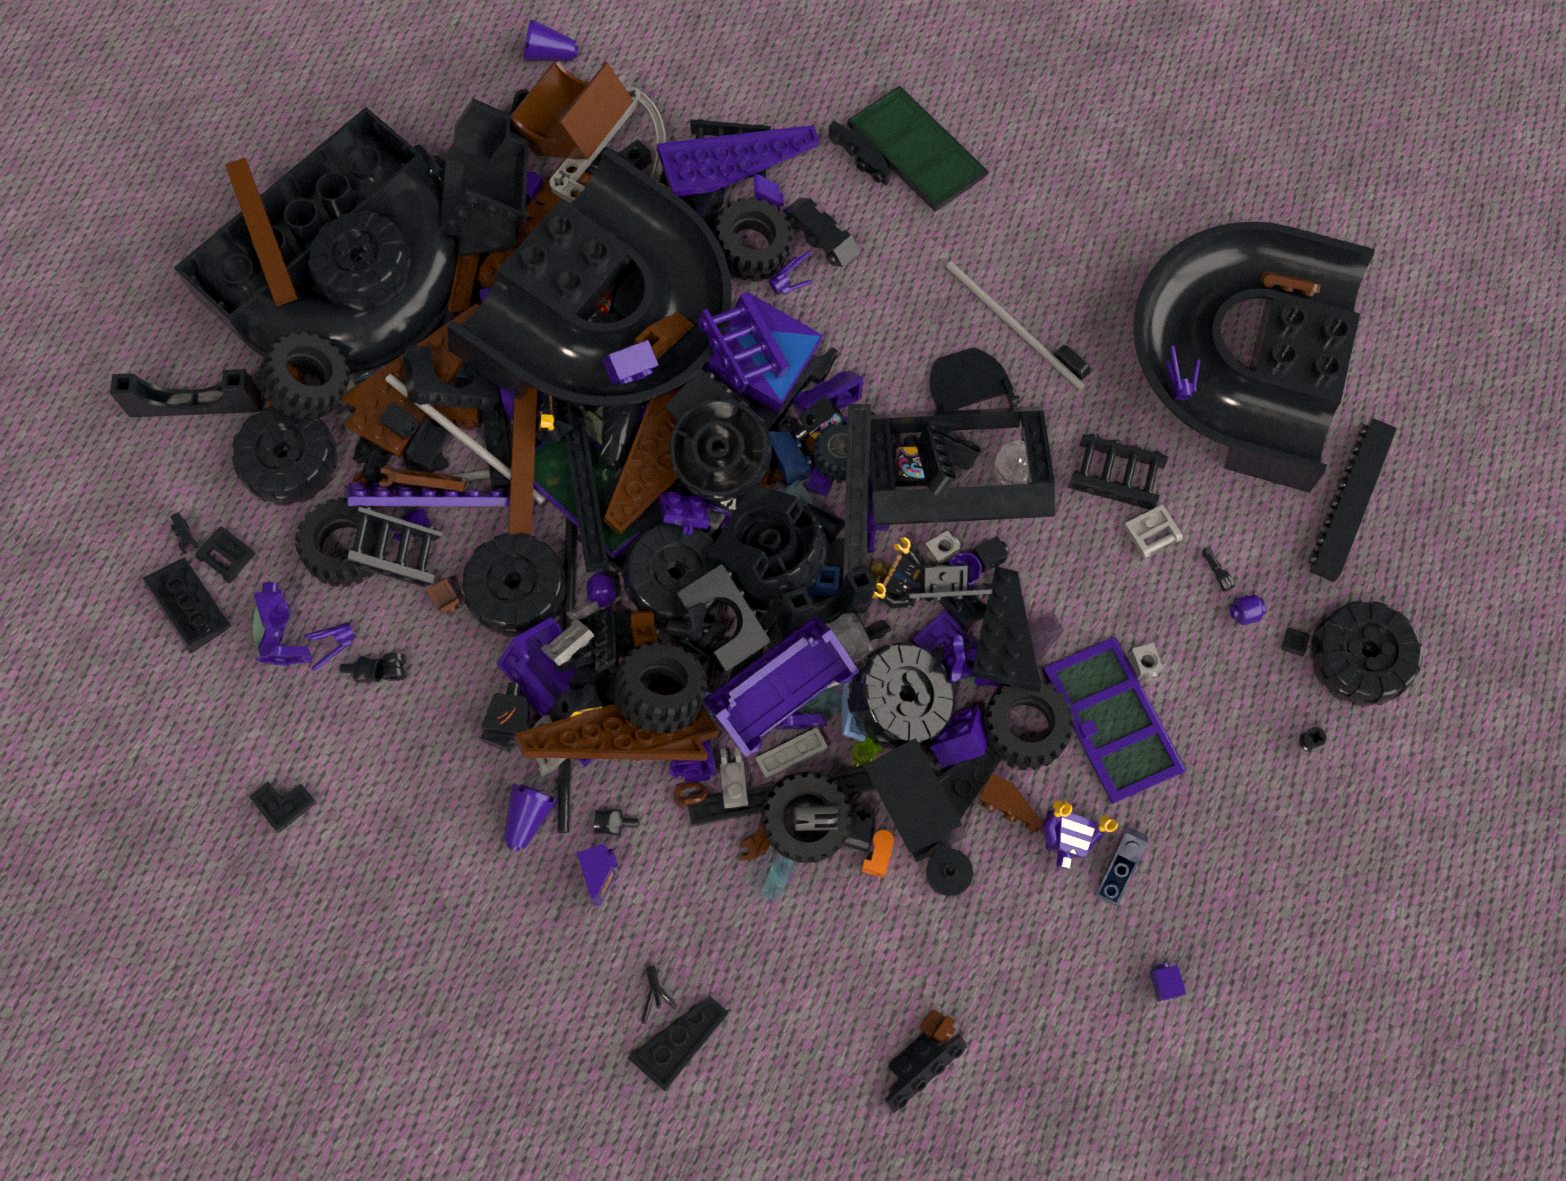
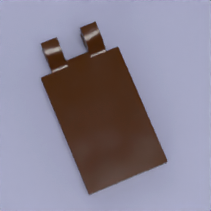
(422, 479)

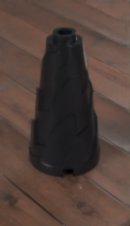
(617, 432)

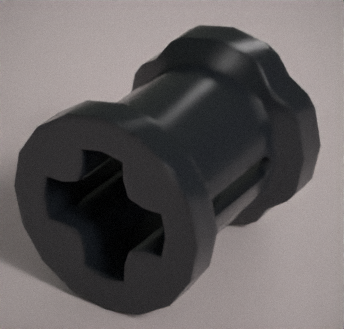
(1306, 741)

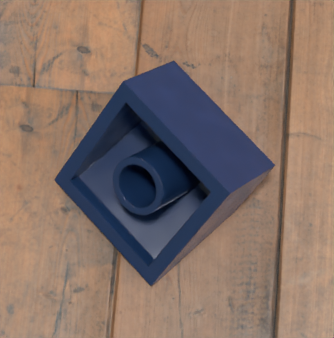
(789, 458)

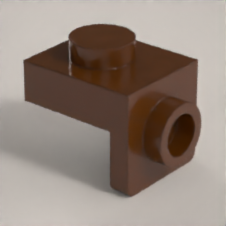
(444, 596)
(643, 628)
(938, 1026)

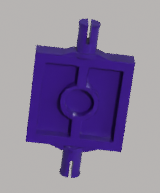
(684, 510)

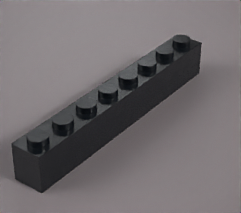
(1352, 500)

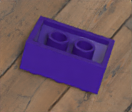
(841, 390)

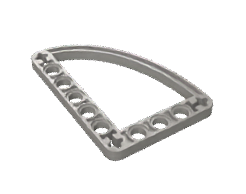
(569, 181)

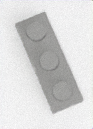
(791, 753)

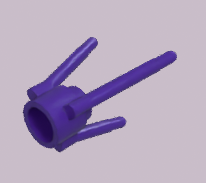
(780, 281)
(1181, 387)
(342, 633)

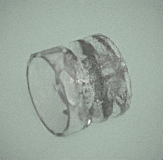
(1006, 465)

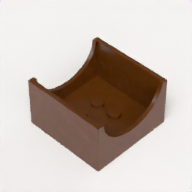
(570, 115)

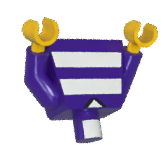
(1072, 834)

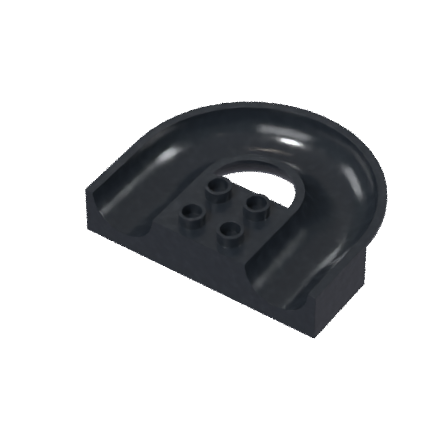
(351, 171)
(539, 307)
(1296, 378)

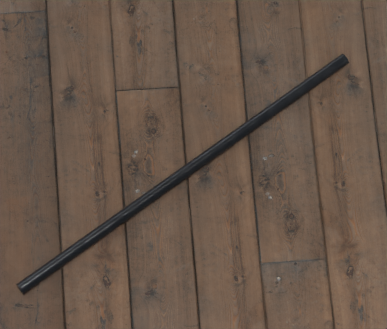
(568, 605)

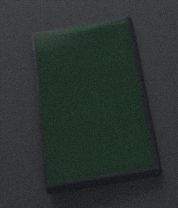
(919, 148)

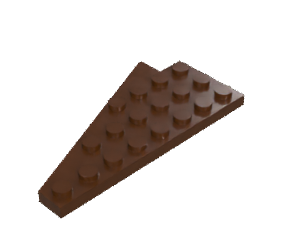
(609, 735)

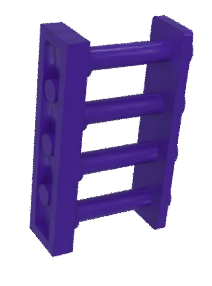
(754, 326)

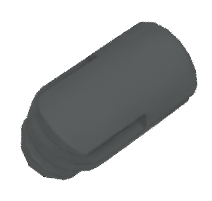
(815, 818)

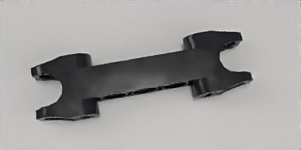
(815, 372)

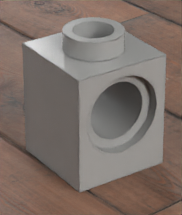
(940, 557)
(1148, 653)

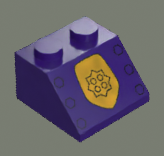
(598, 870)

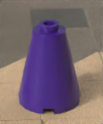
(548, 44)
(693, 769)
(525, 814)

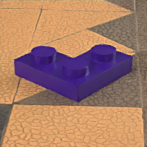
(940, 630)

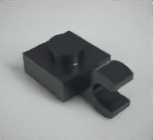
(182, 529)

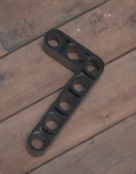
(939, 452)

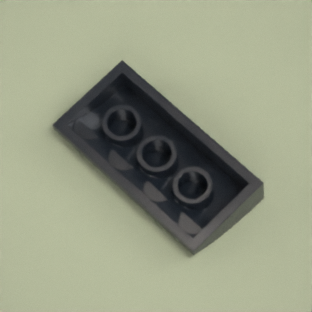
(186, 604)

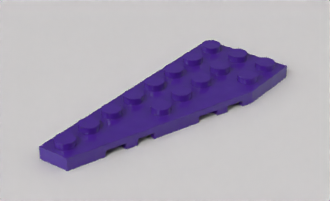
(718, 161)
(375, 495)

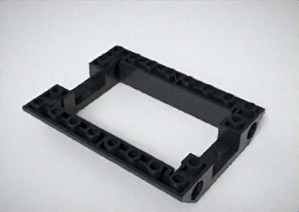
(962, 503)

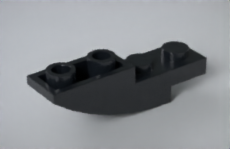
(866, 153)

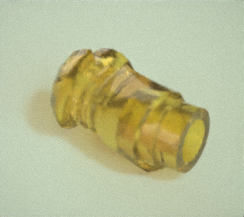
(879, 573)

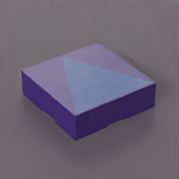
(794, 340)

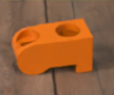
(882, 845)

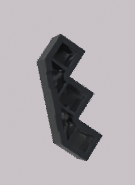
(822, 232)

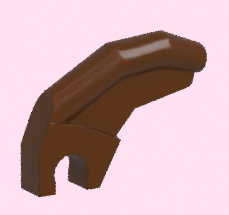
(756, 845)

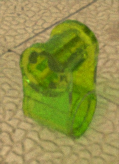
(867, 746)

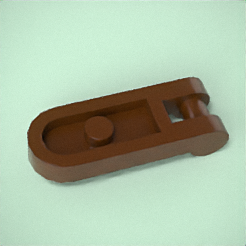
(1289, 283)

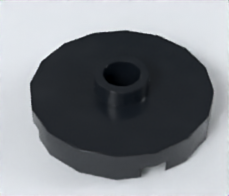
(943, 883)

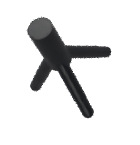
(655, 990)

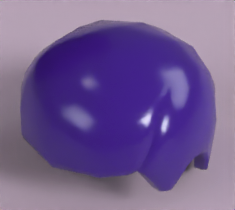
(973, 564)

